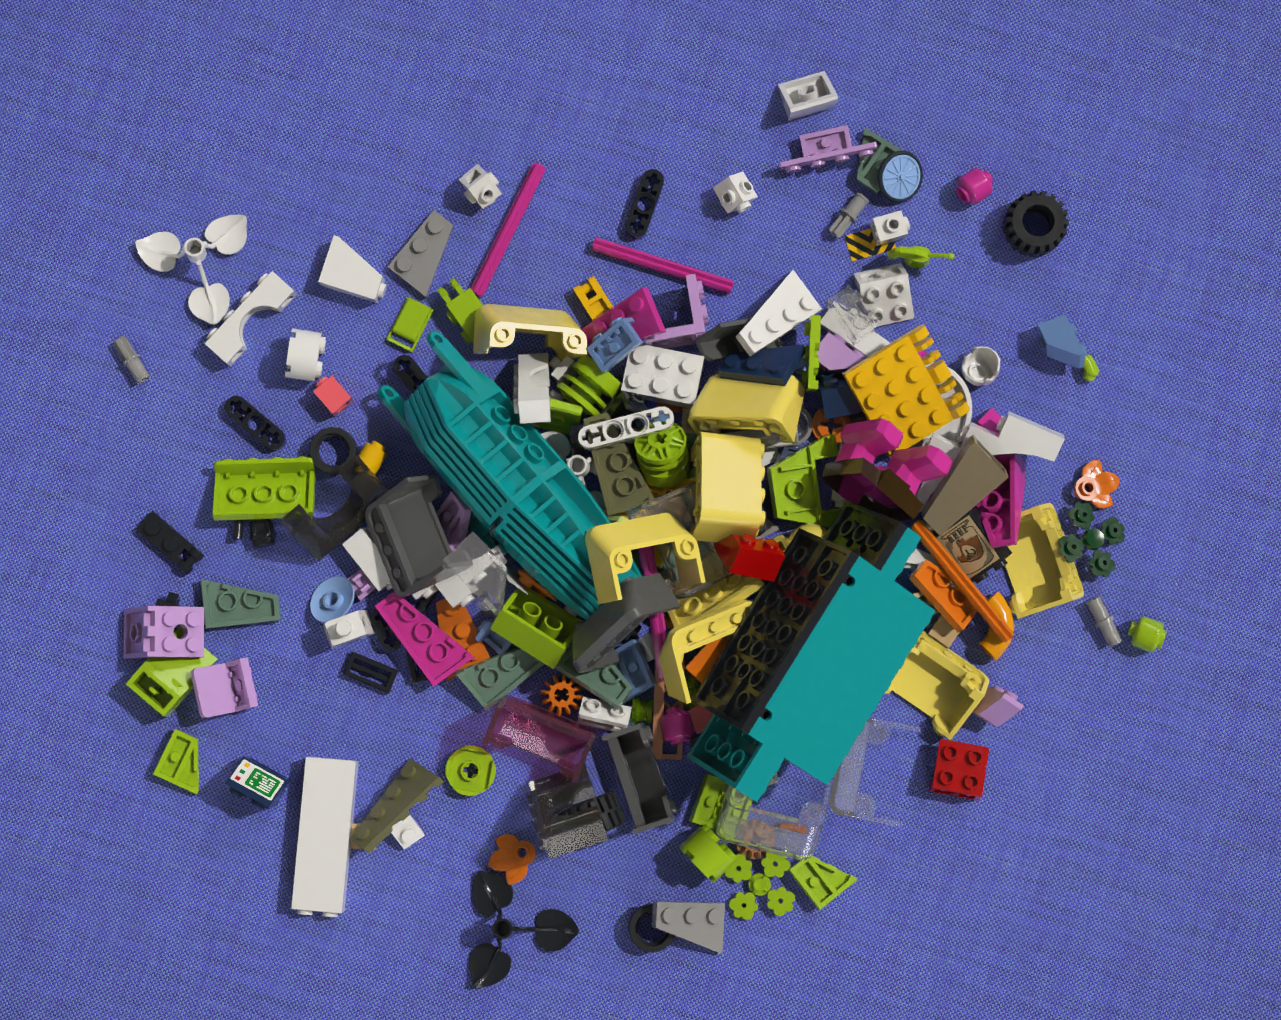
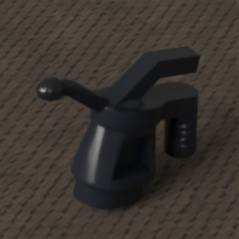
(261, 532)

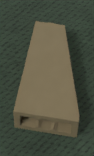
(969, 481)

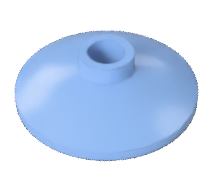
(332, 599)

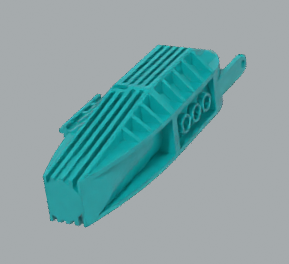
(504, 475)

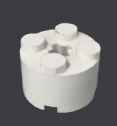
(304, 355)

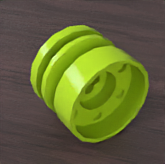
(589, 386)
(663, 456)

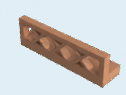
(657, 714)

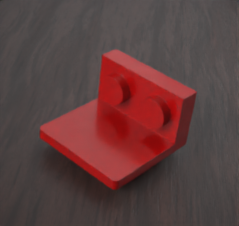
(959, 770)

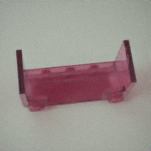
(541, 734)

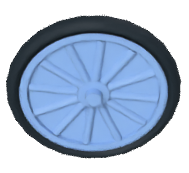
(900, 176)

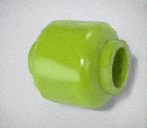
(1147, 634)

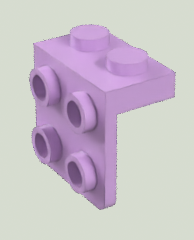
(224, 688)

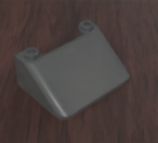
(410, 535)

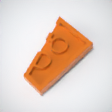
(943, 594)
(460, 627)

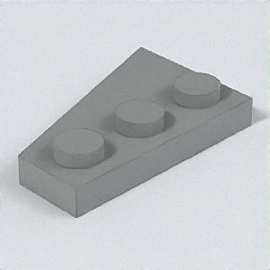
(422, 253)

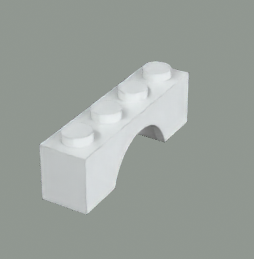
(269, 295)
(532, 388)

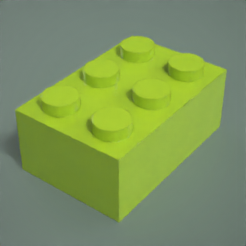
(536, 626)

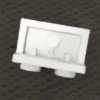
(602, 715)

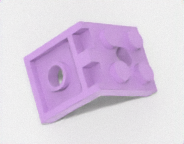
(685, 334)
(151, 632)

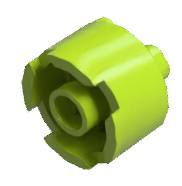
(707, 854)

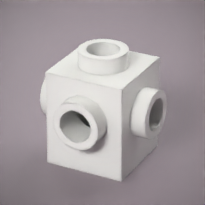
(480, 186)
(735, 193)

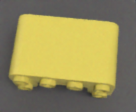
(727, 486)

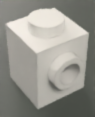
(889, 228)

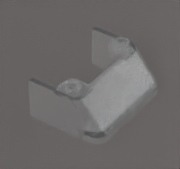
(481, 572)
(844, 793)
(770, 830)

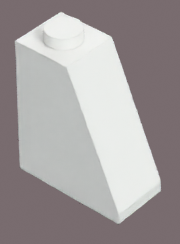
(350, 273)

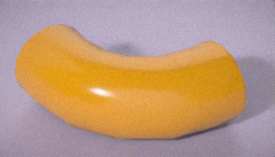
(992, 643)

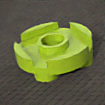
(459, 779)

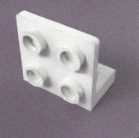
(886, 293)

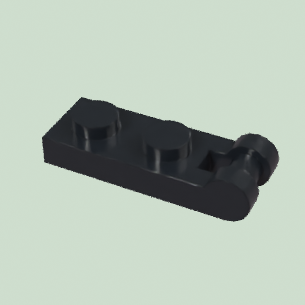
(169, 541)

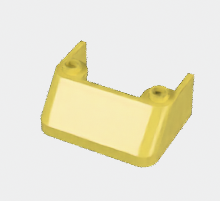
(611, 547)
(692, 636)

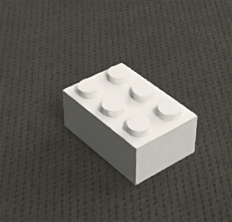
(663, 375)

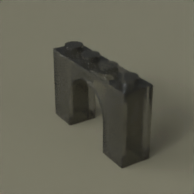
(323, 534)
(567, 832)

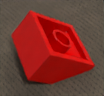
(750, 556)

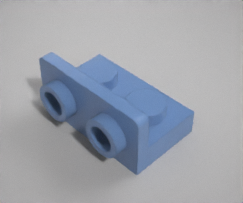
(614, 344)

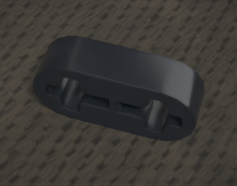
(417, 372)
(576, 448)
(382, 634)

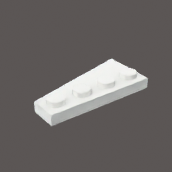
(781, 313)

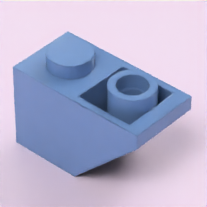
(1060, 341)

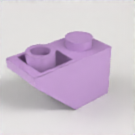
(836, 356)
(997, 706)

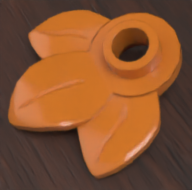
(1099, 484)
(530, 581)
(509, 860)

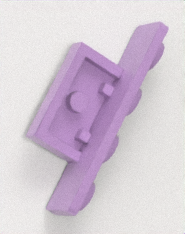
(826, 146)

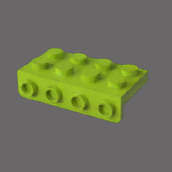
(263, 487)

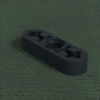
(644, 184)
(245, 424)

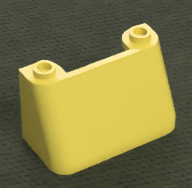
(497, 326)
(748, 406)
(1035, 566)
(940, 684)

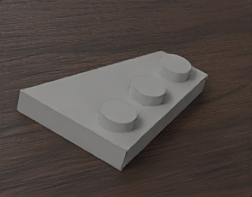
(693, 921)

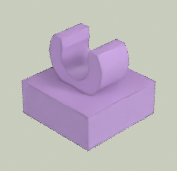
(361, 584)

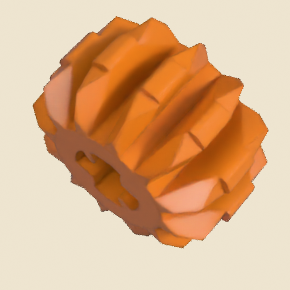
(562, 704)

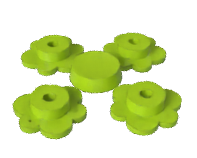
(760, 885)

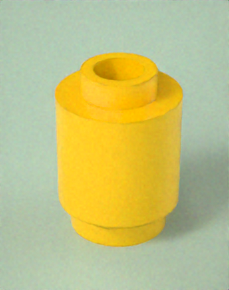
(373, 455)

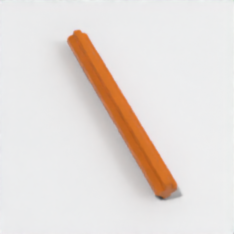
(963, 581)

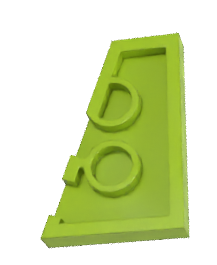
(812, 330)

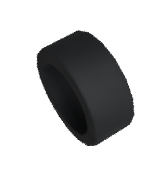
(320, 437)
(637, 940)

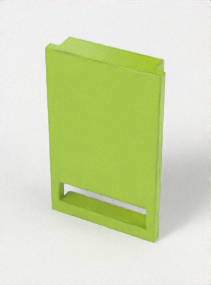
(410, 323)

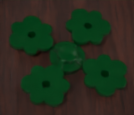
(1092, 539)

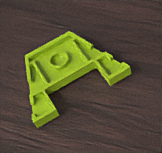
(795, 485)

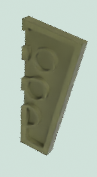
(617, 471)
(393, 806)

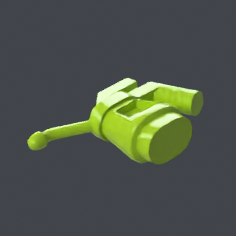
(916, 256)

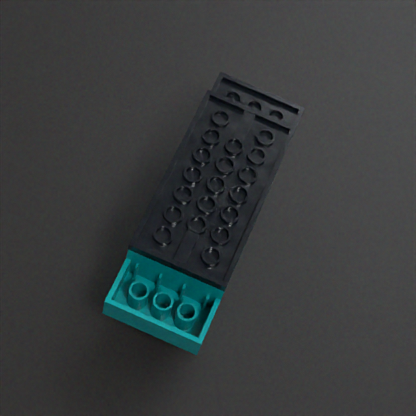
(812, 654)

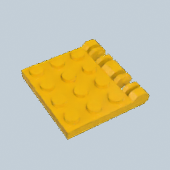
(903, 391)

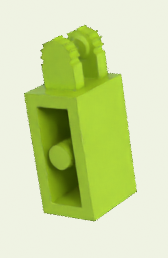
(462, 309)

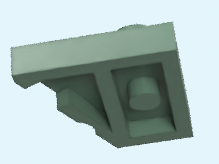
(870, 165)

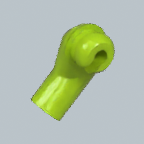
(1090, 368)

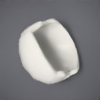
(981, 366)

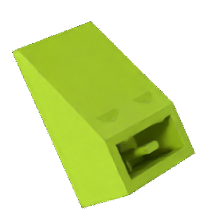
(167, 680)

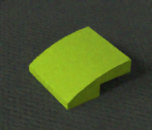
(709, 802)

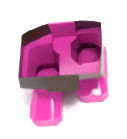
(892, 486)

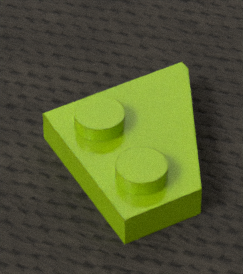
(180, 761)
(820, 880)

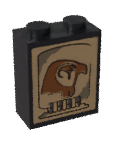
(971, 548)

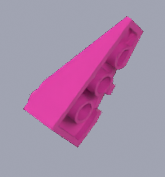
(1003, 505)

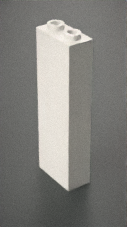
(324, 836)

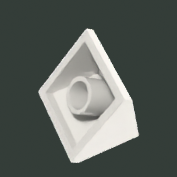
(807, 95)

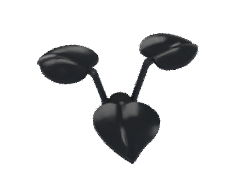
(490, 895)

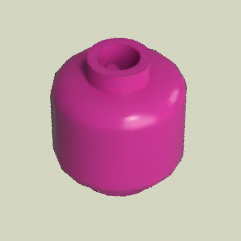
(974, 186)
(676, 726)

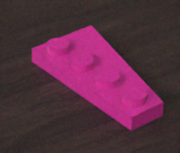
(637, 306)
(426, 643)

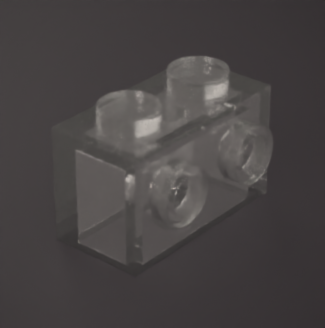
(852, 315)

